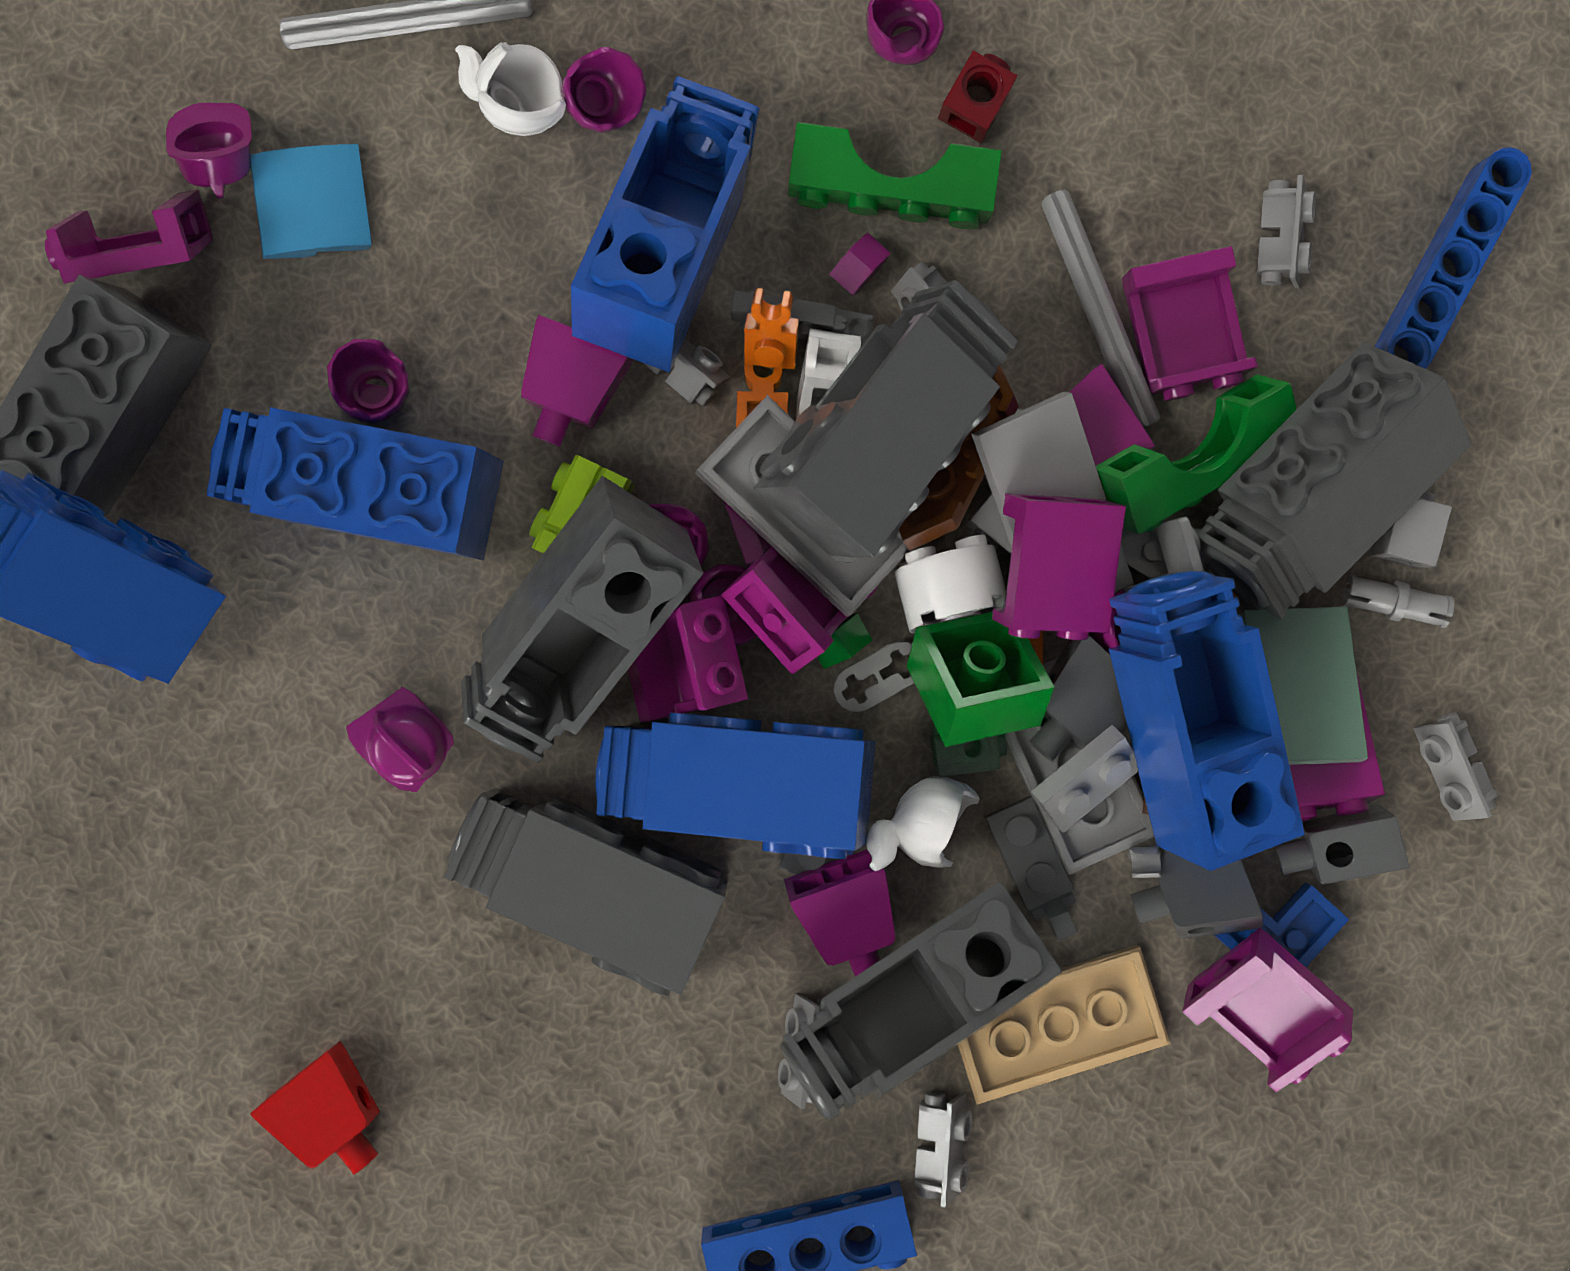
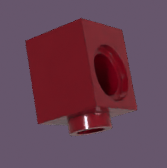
(971, 116)

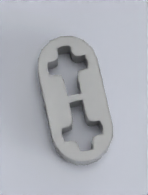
(868, 666)

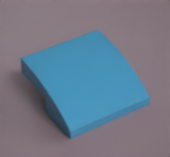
(310, 200)

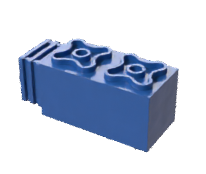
(665, 225)
(357, 479)
(99, 583)
(1202, 720)
(727, 778)

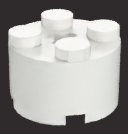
(950, 583)

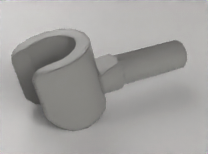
(1145, 861)

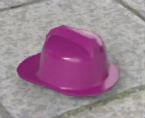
(211, 144)
(401, 740)

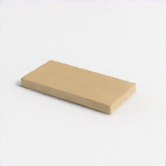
(1071, 1025)

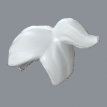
(516, 76)
(921, 823)

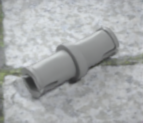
(1398, 601)

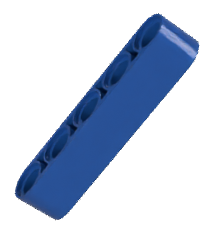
(1464, 247)

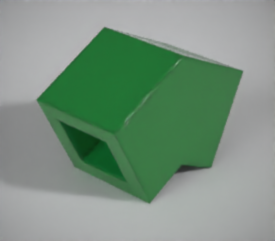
(848, 640)

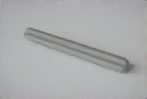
(395, 20)
(1099, 305)

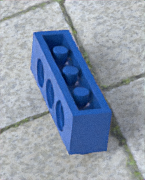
(825, 1219)

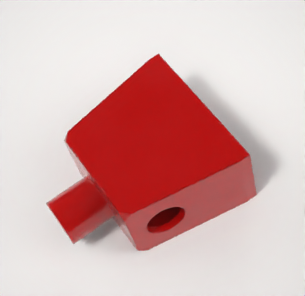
(323, 1112)

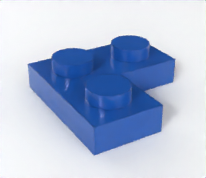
(1300, 925)

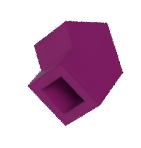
(860, 264)

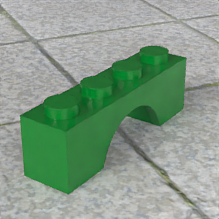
(955, 188)
(1158, 488)

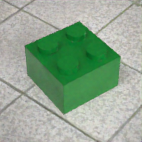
(978, 679)

